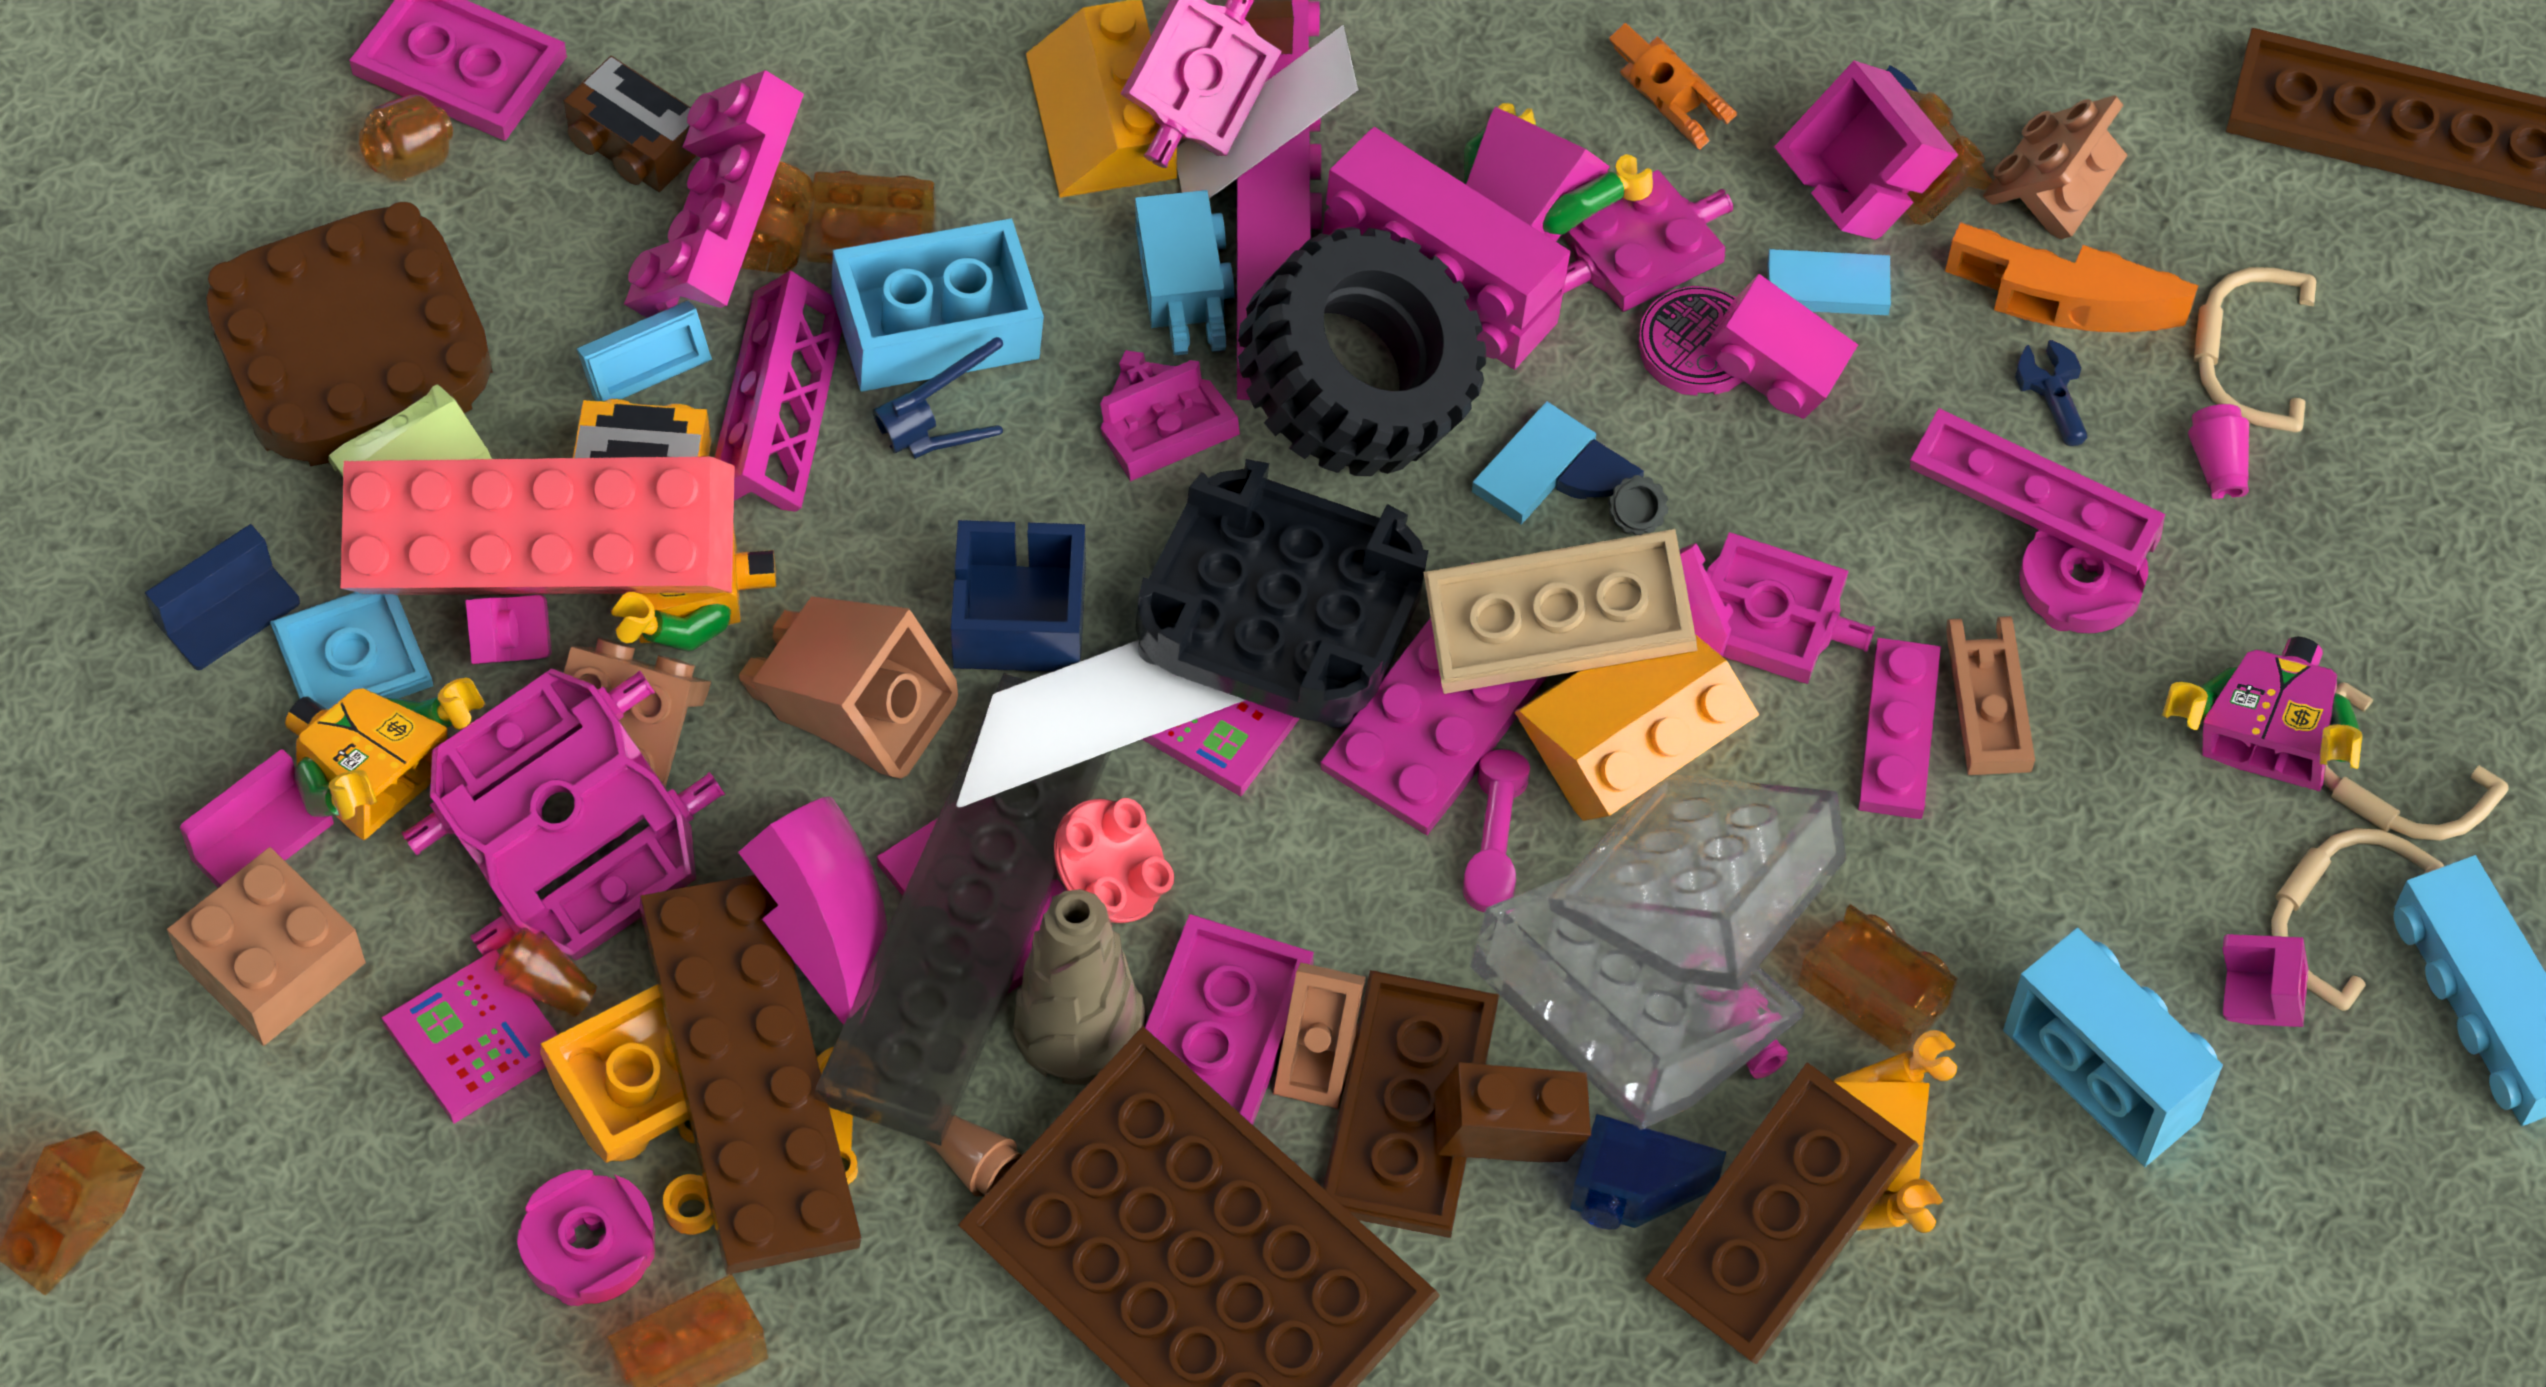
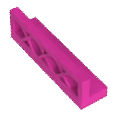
(759, 388)
(2038, 491)

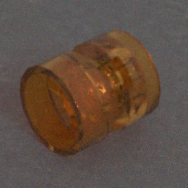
(781, 222)

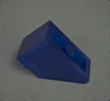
(1640, 1174)

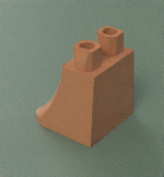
(856, 680)

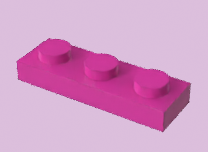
(1899, 728)

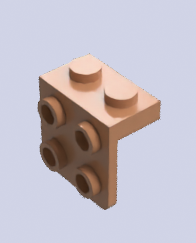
(657, 719)

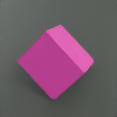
(2265, 980)

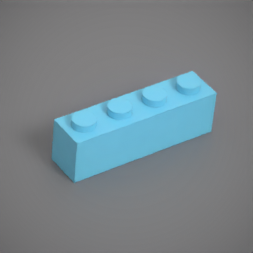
(2487, 976)

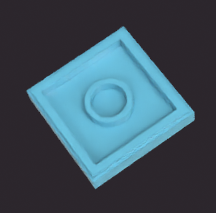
(352, 646)

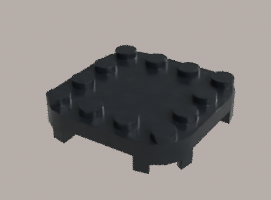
(1281, 596)

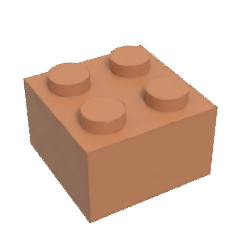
(266, 946)

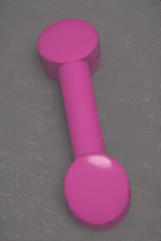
(1490, 873)

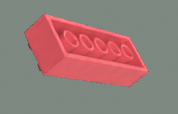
(538, 526)

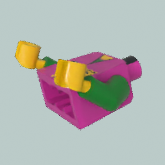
(1544, 175)
(2273, 715)

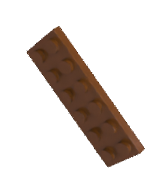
(2392, 117)
(748, 1076)

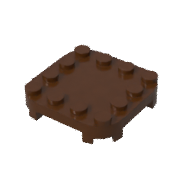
(346, 329)

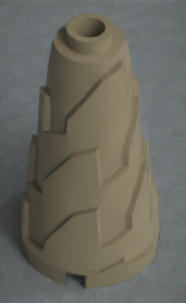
(1076, 992)

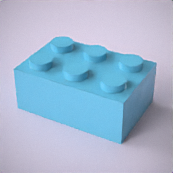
(932, 300)
(2112, 1046)

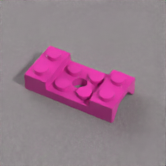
(740, 143)

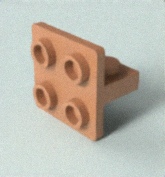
(2061, 164)

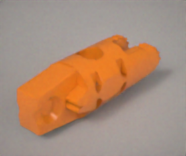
(1669, 83)

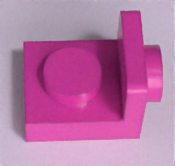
(508, 629)

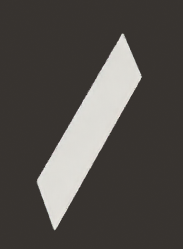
(1079, 716)

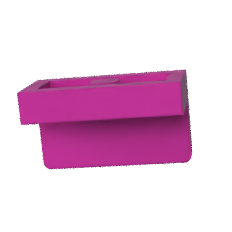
(249, 818)

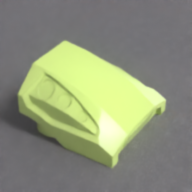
(424, 431)

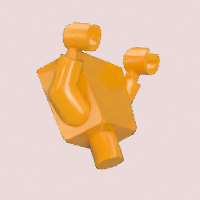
(1899, 1096)

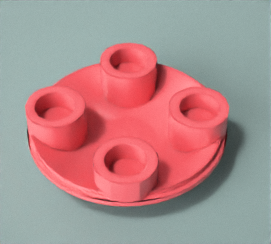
(1114, 855)

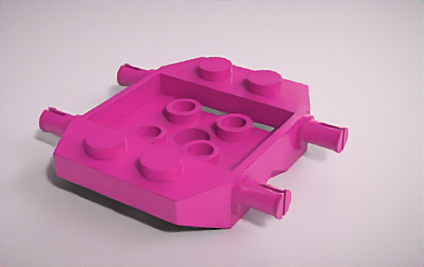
(552, 741)

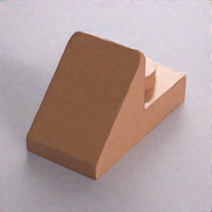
(1319, 1035)

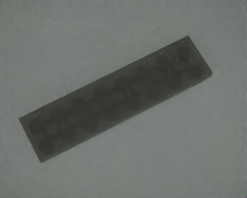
(952, 952)

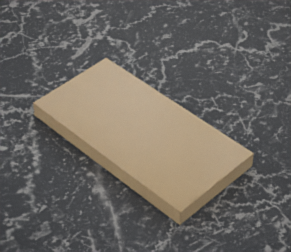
(1560, 611)

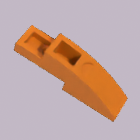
(2090, 295)

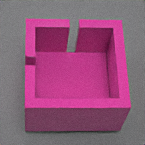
(1866, 140)

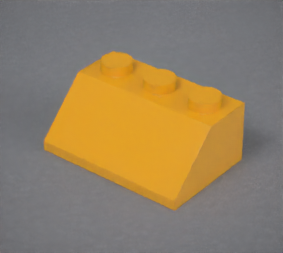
(1088, 126)
(1633, 724)

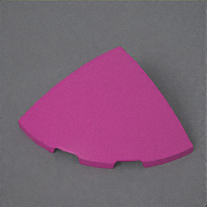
(825, 896)

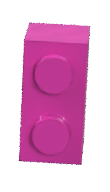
(1779, 348)

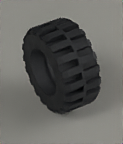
(1407, 306)

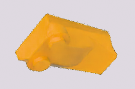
(619, 1076)

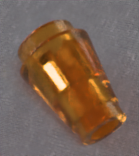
(544, 972)

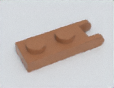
(1991, 700)

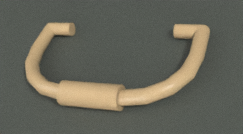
(2209, 335)
(2387, 817)
(2308, 874)

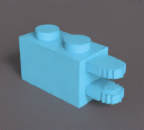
(1182, 265)

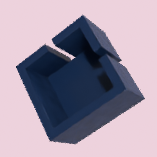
(1016, 613)

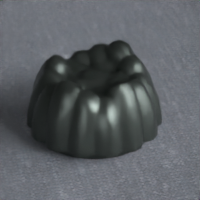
(1638, 505)

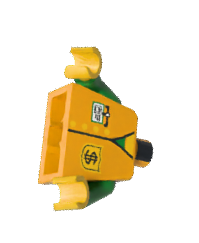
(693, 618)
(372, 751)

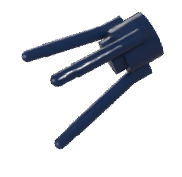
(910, 416)

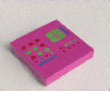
(1228, 743)
(471, 1037)

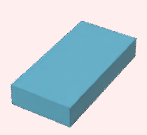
(1833, 280)
(645, 353)
(1532, 462)

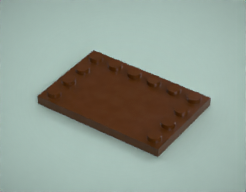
(1192, 1240)

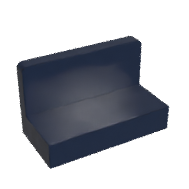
(221, 598)

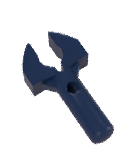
(2055, 388)

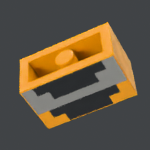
(639, 430)

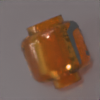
(405, 137)

